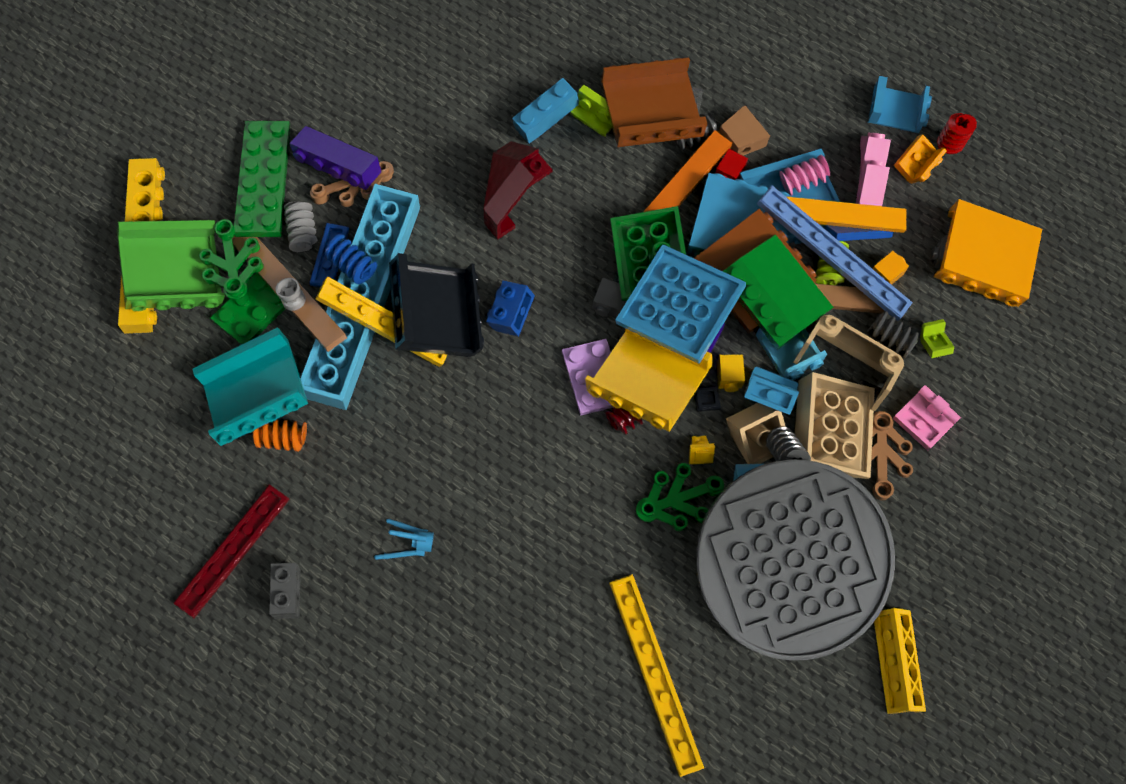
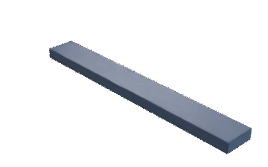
(834, 253)

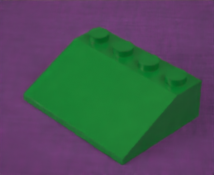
(639, 239)
(778, 292)

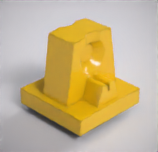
(701, 451)

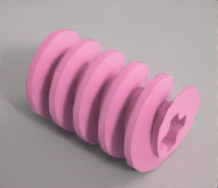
(804, 174)

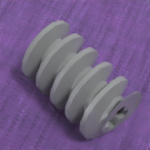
(300, 226)

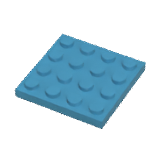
(680, 303)

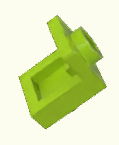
(935, 339)

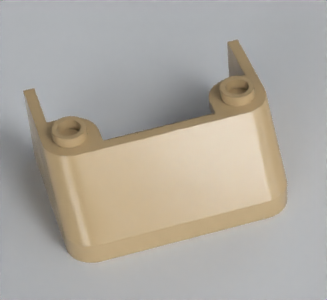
(860, 347)

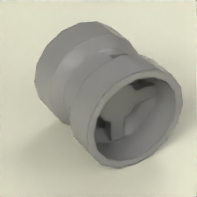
(290, 294)

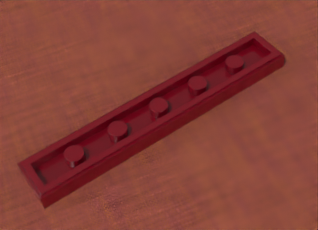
(231, 551)

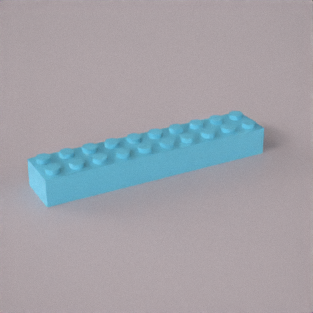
(381, 235)

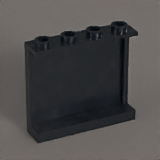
(435, 308)

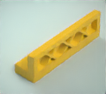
(897, 661)

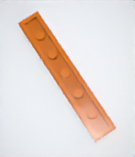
(692, 172)

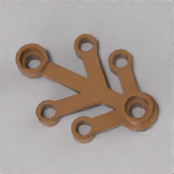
(320, 193)
(884, 452)

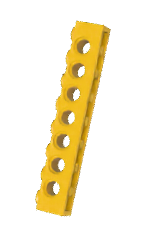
(139, 173)

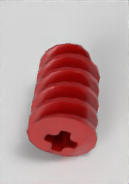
(956, 132)

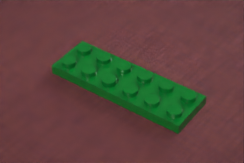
(262, 179)

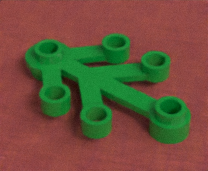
(231, 263)
(675, 499)

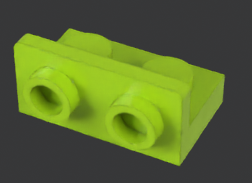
(592, 111)

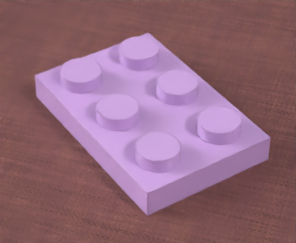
(585, 361)

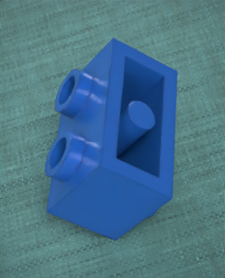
(510, 308)

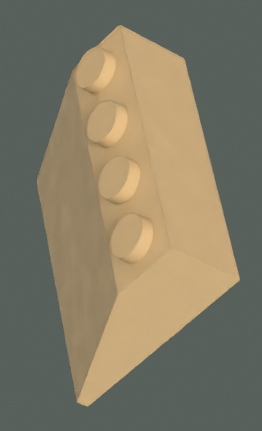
(836, 423)

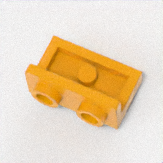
(919, 160)

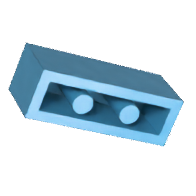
(546, 110)

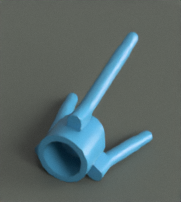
(421, 540)

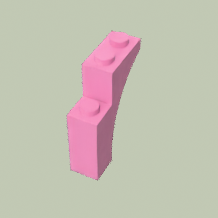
(873, 169)

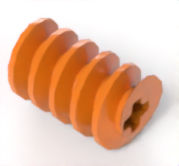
(280, 436)

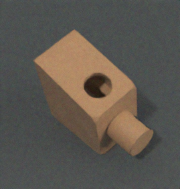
(744, 132)

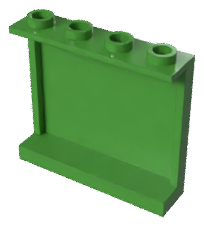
(164, 264)

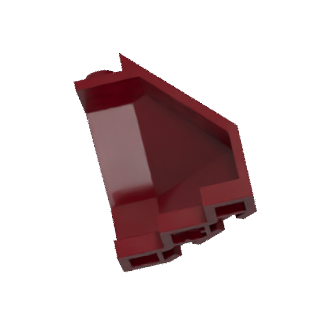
(511, 173)

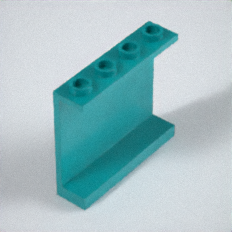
(251, 386)

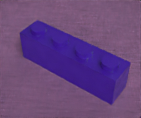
(335, 157)

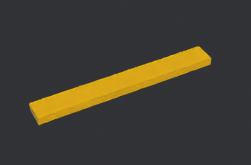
(656, 676)

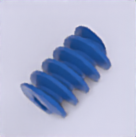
(350, 259)

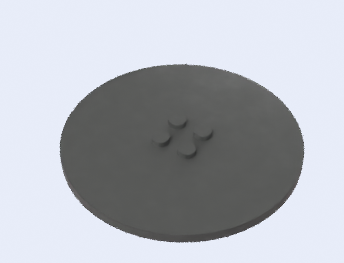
(795, 559)

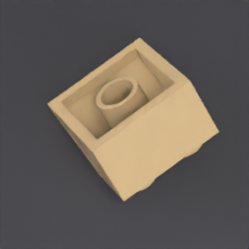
(750, 430)

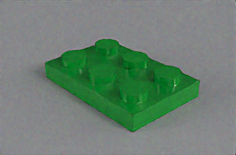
(251, 314)

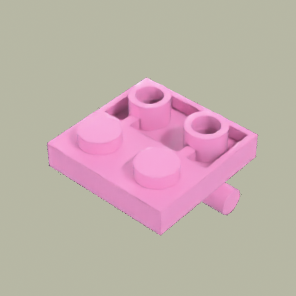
(926, 417)

